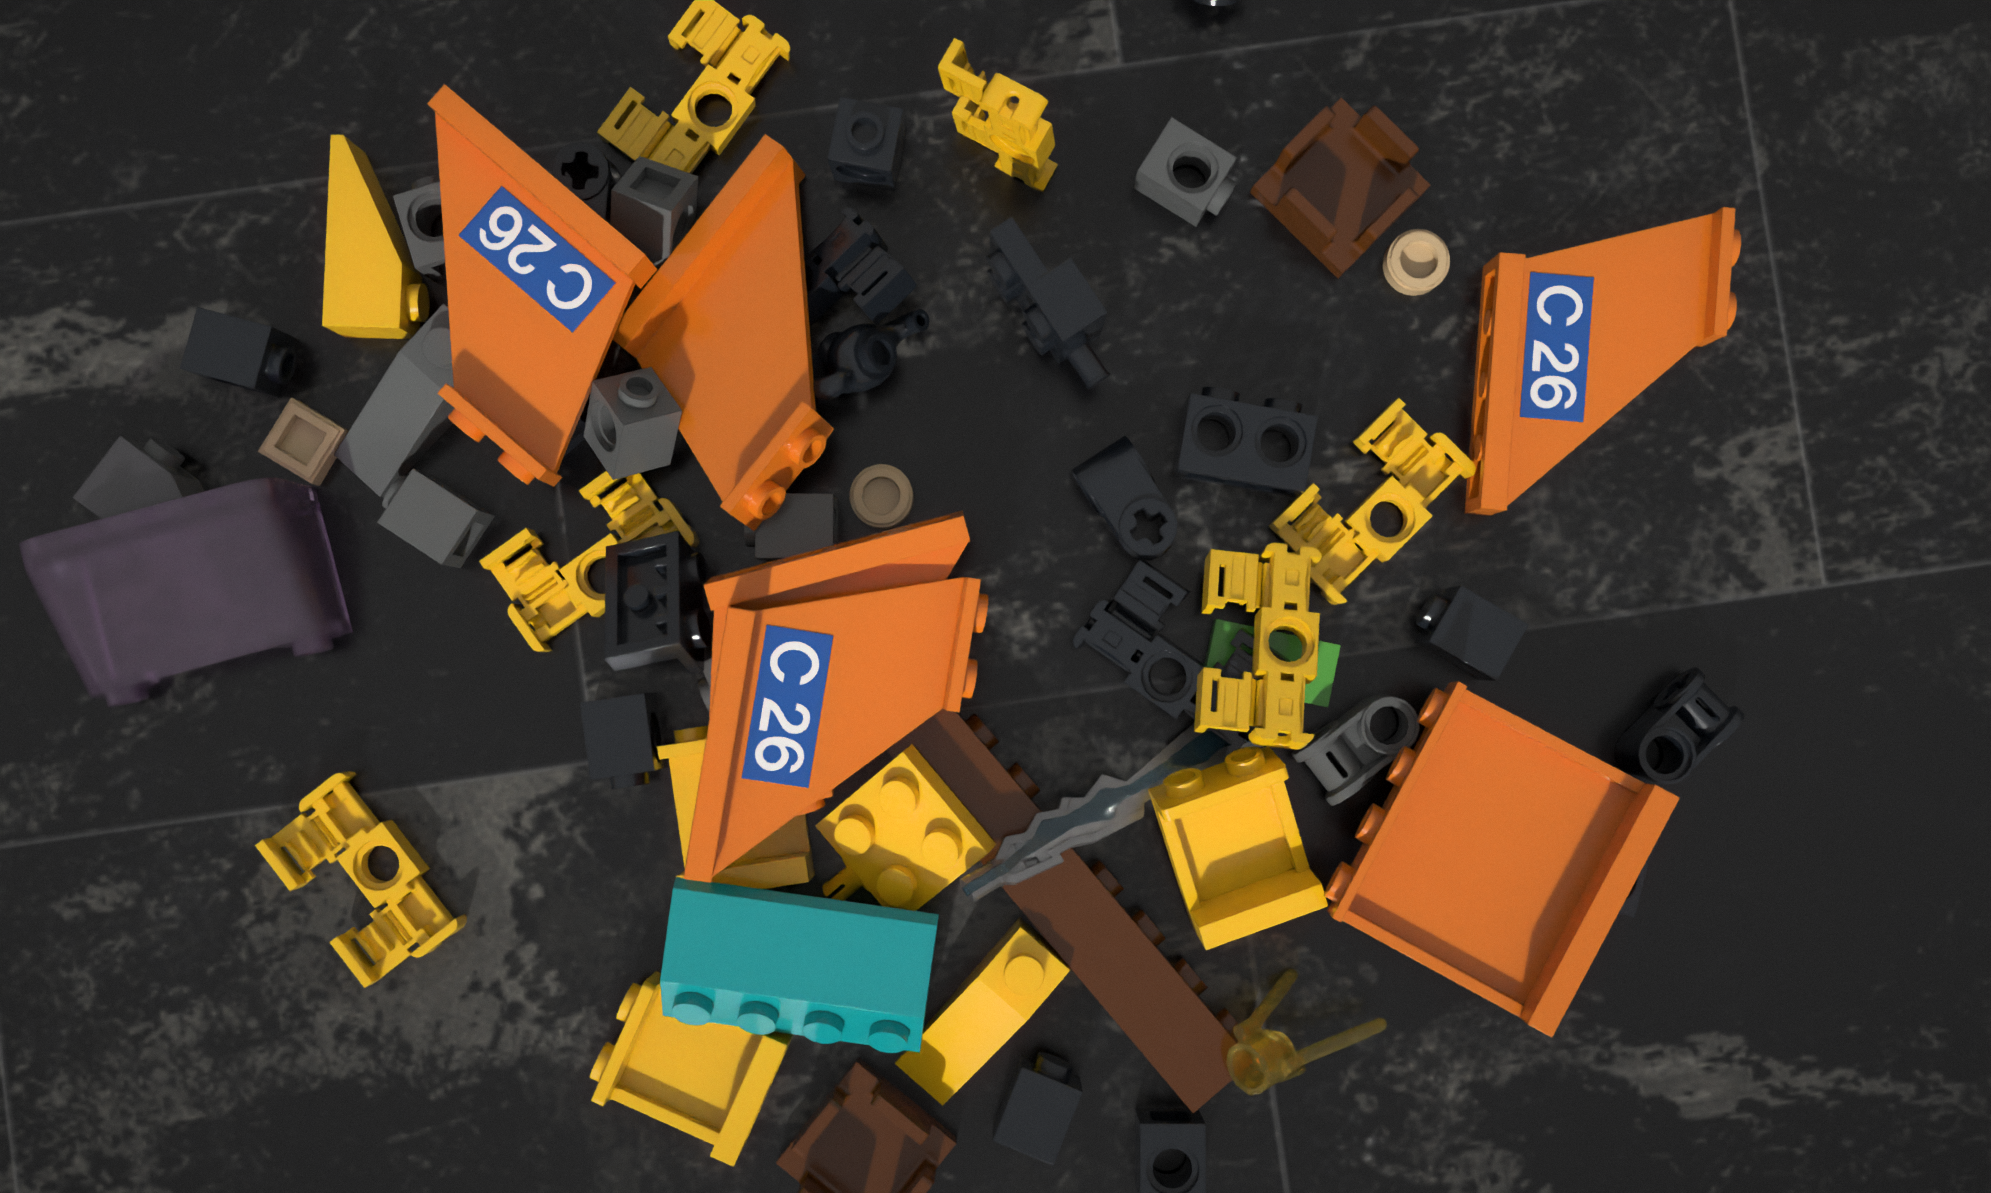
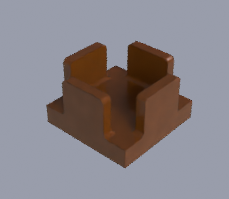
(1342, 183)
(867, 1140)

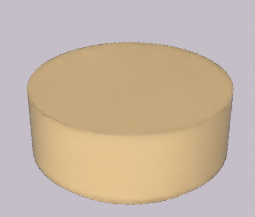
(1416, 262)
(881, 496)

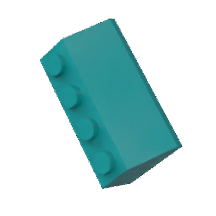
(797, 965)

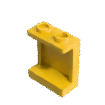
(1236, 846)
(687, 1075)

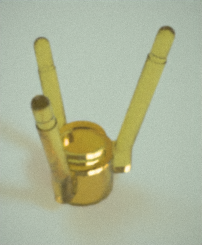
(1269, 1056)

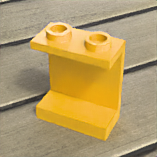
(775, 862)

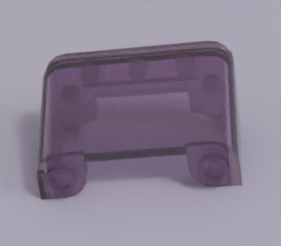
(190, 585)

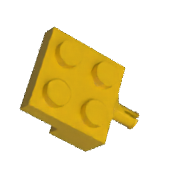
(903, 835)

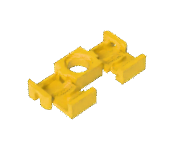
(729, 50)
(1011, 128)
(1421, 476)
(557, 603)
(1279, 696)
(348, 823)

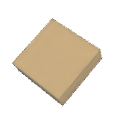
(304, 441)

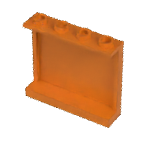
(1499, 855)

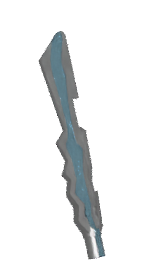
(1087, 819)

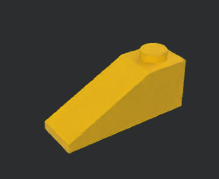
(368, 265)
(985, 1011)

